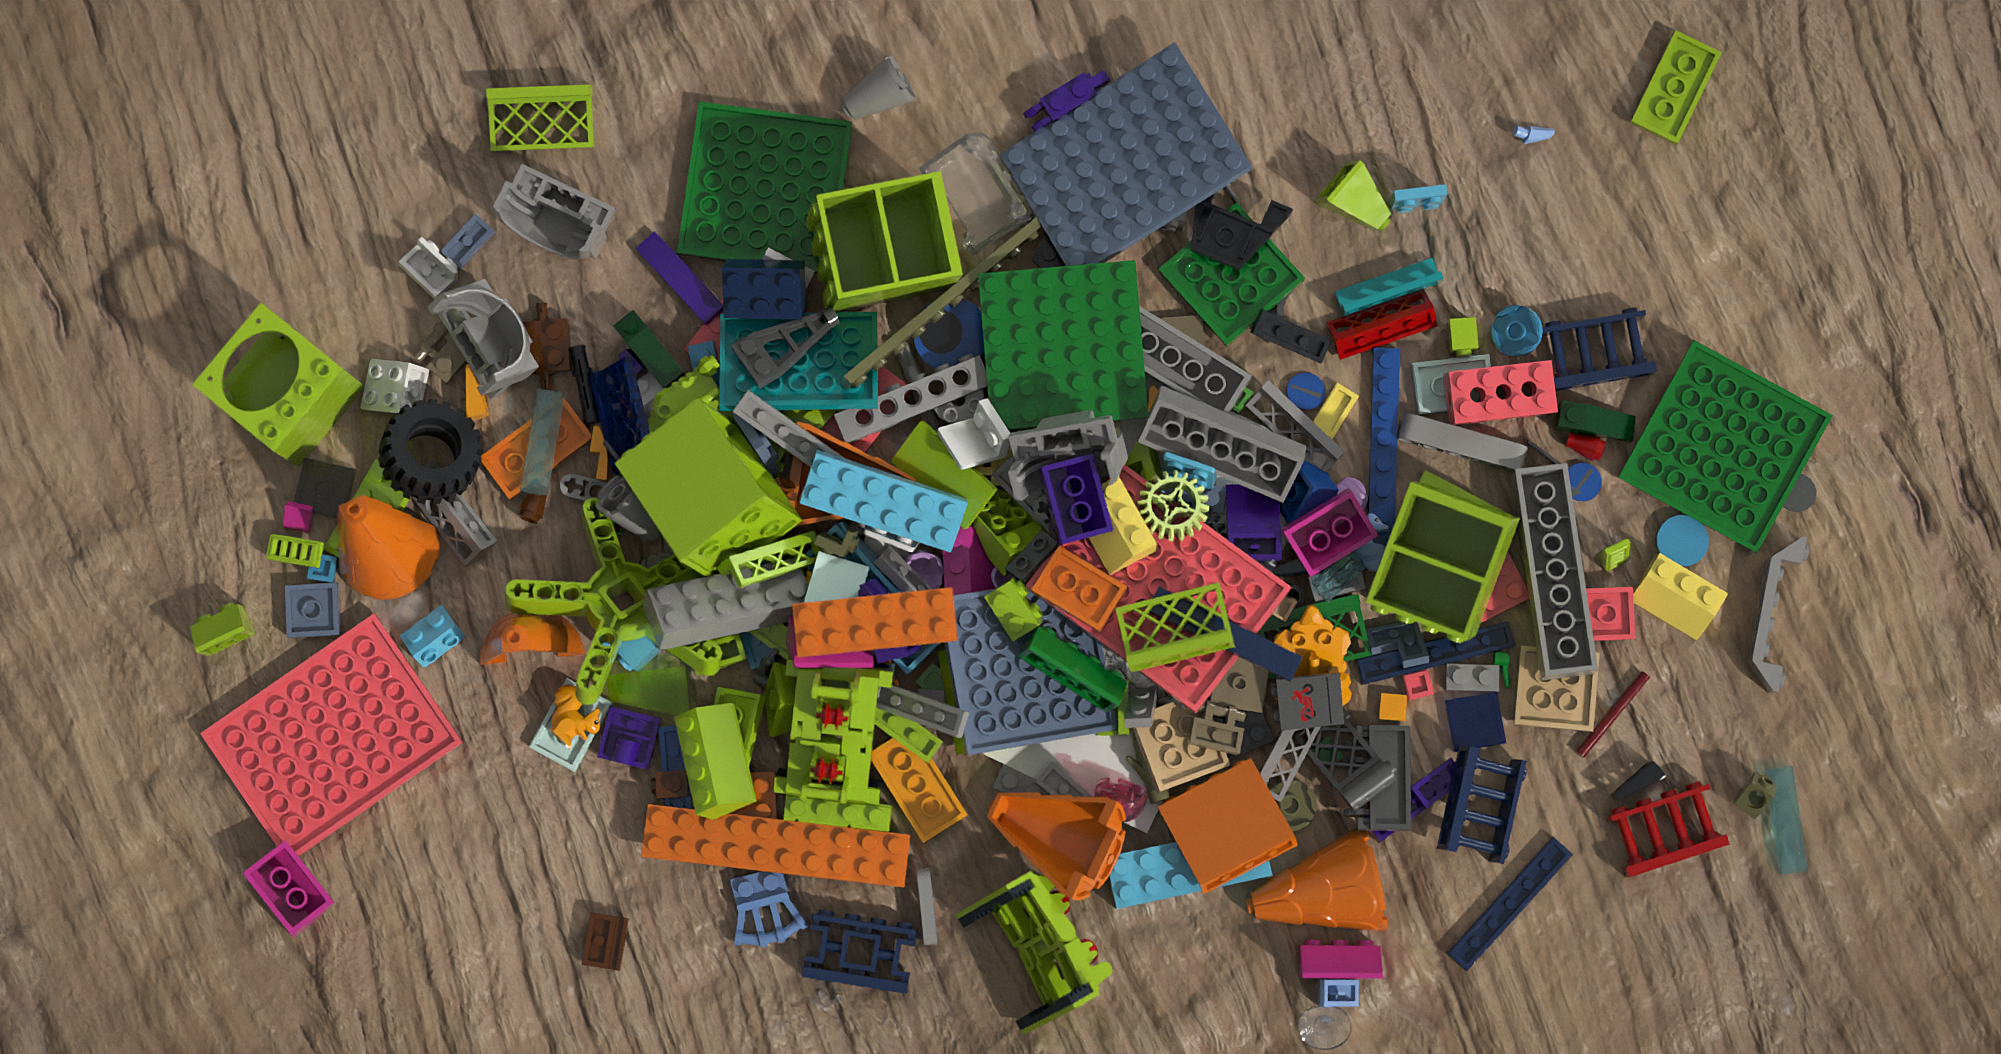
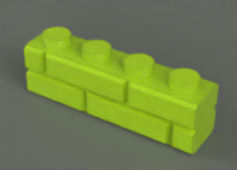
(834, 813)

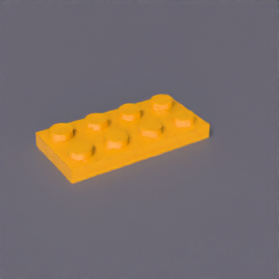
(918, 789)

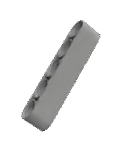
(1462, 442)

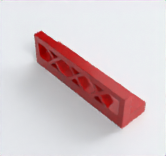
(1384, 327)

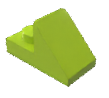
(1145, 461)

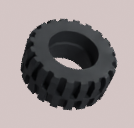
(435, 421)

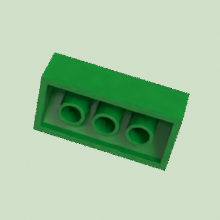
(1073, 669)

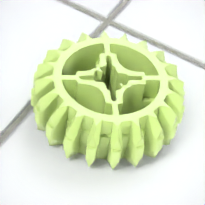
(1164, 501)

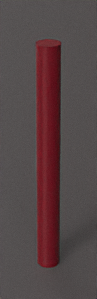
(1613, 713)

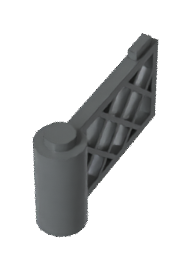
(1366, 780)

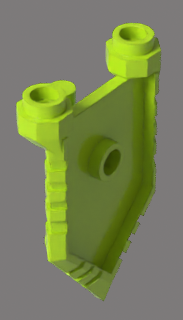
(693, 386)

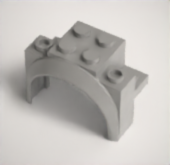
(557, 216)
(487, 341)
(1064, 439)

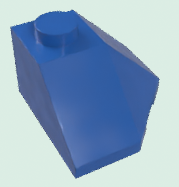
(1307, 492)

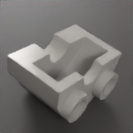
(952, 414)

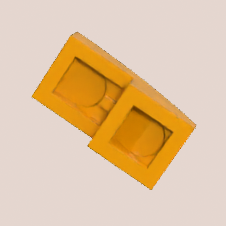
(598, 448)

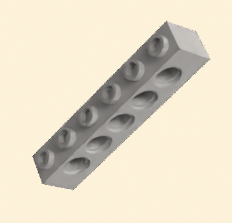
(970, 365)

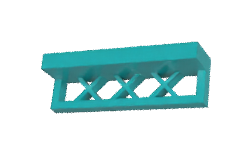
(1388, 287)

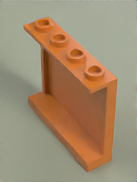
(1227, 825)

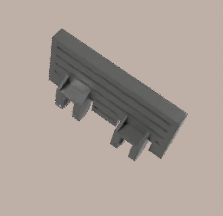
(1392, 806)

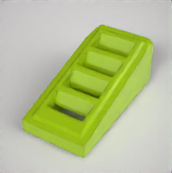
(279, 548)
(1614, 555)

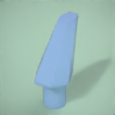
(1532, 134)

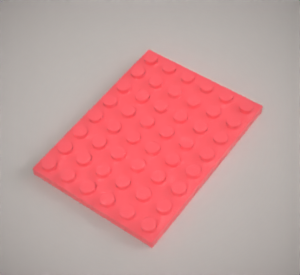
(1205, 559)
(332, 737)

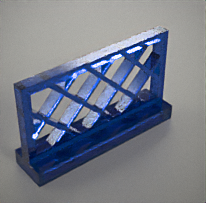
(614, 406)

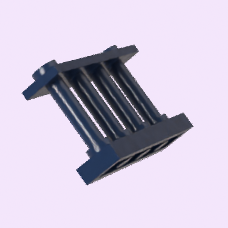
(1614, 370)
(1457, 811)

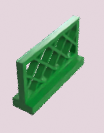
(1327, 609)

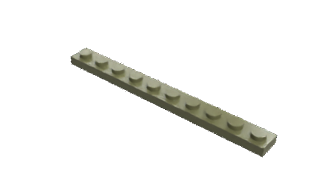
(934, 311)

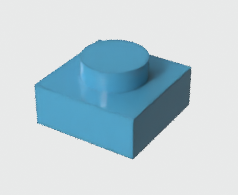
(326, 570)

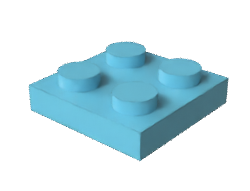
(1424, 197)

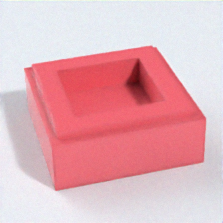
(1417, 684)

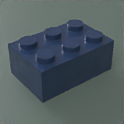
(764, 289)

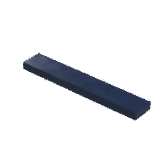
(1247, 644)
(1440, 652)
(1509, 903)

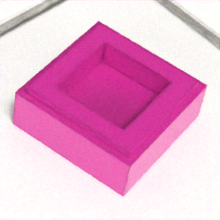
(297, 516)

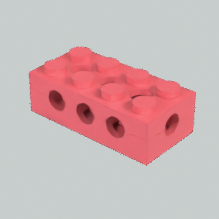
(1510, 378)

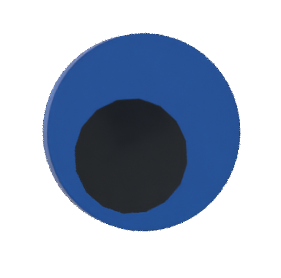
(952, 336)

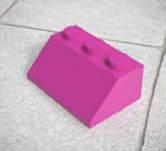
(1329, 532)
(967, 565)
(856, 659)
(288, 889)
(1340, 960)

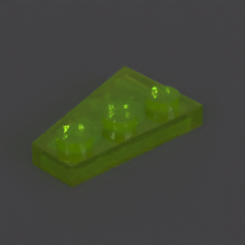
(653, 690)

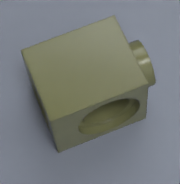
(1753, 804)

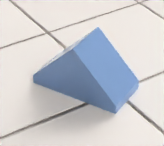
(1337, 993)

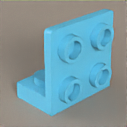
(1203, 473)

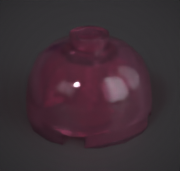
(1127, 793)

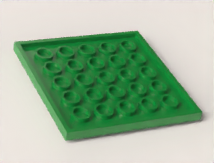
(757, 180)
(1063, 342)
(1725, 446)

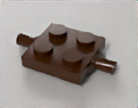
(549, 345)

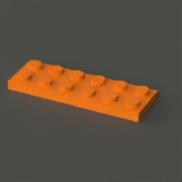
(875, 622)

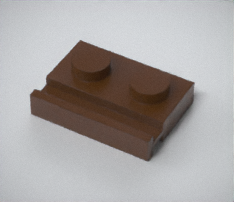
(605, 941)

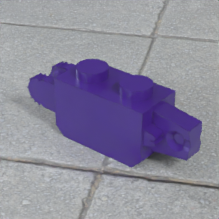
(1067, 98)

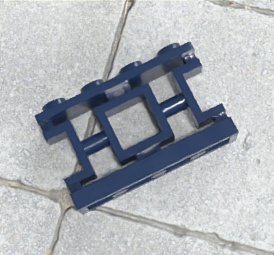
(856, 973)

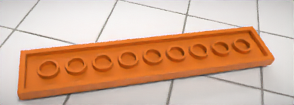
(776, 846)

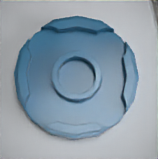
(1516, 331)
(1682, 540)

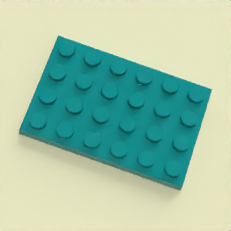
(815, 377)

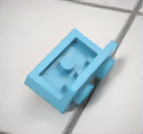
(432, 636)

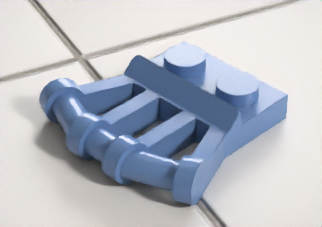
(760, 891)

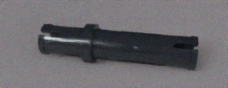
(589, 411)

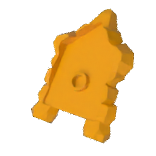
(1319, 646)

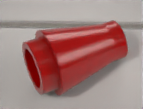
(1587, 446)

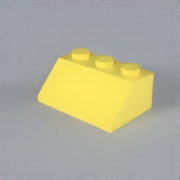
(1130, 537)
(1678, 596)

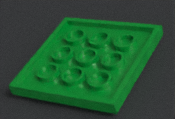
(1231, 298)

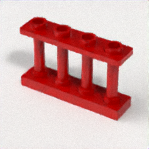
(1661, 855)

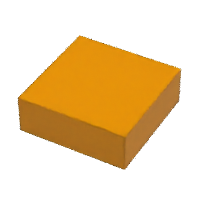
(1392, 707)

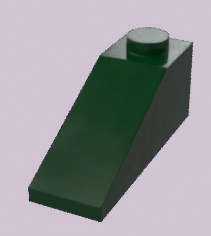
(648, 349)
(1594, 421)

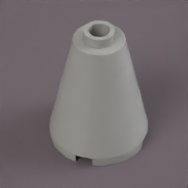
(879, 91)
(624, 508)

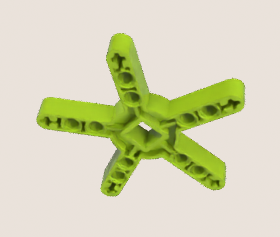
(595, 603)

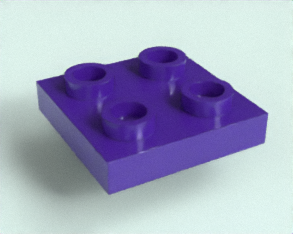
(629, 738)

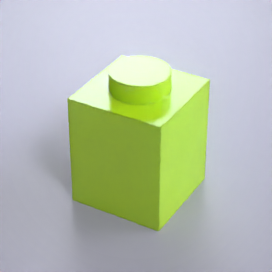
(1462, 336)

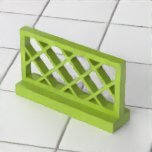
(544, 95)
(1181, 649)

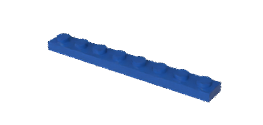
(1384, 438)

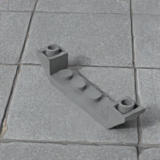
(1771, 674)

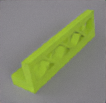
(773, 553)

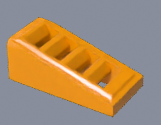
(475, 403)

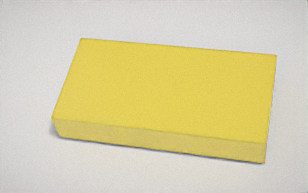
(1335, 410)

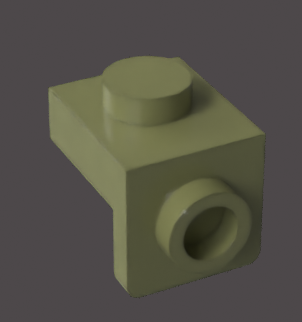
(834, 545)

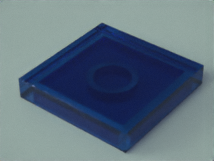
(1475, 721)

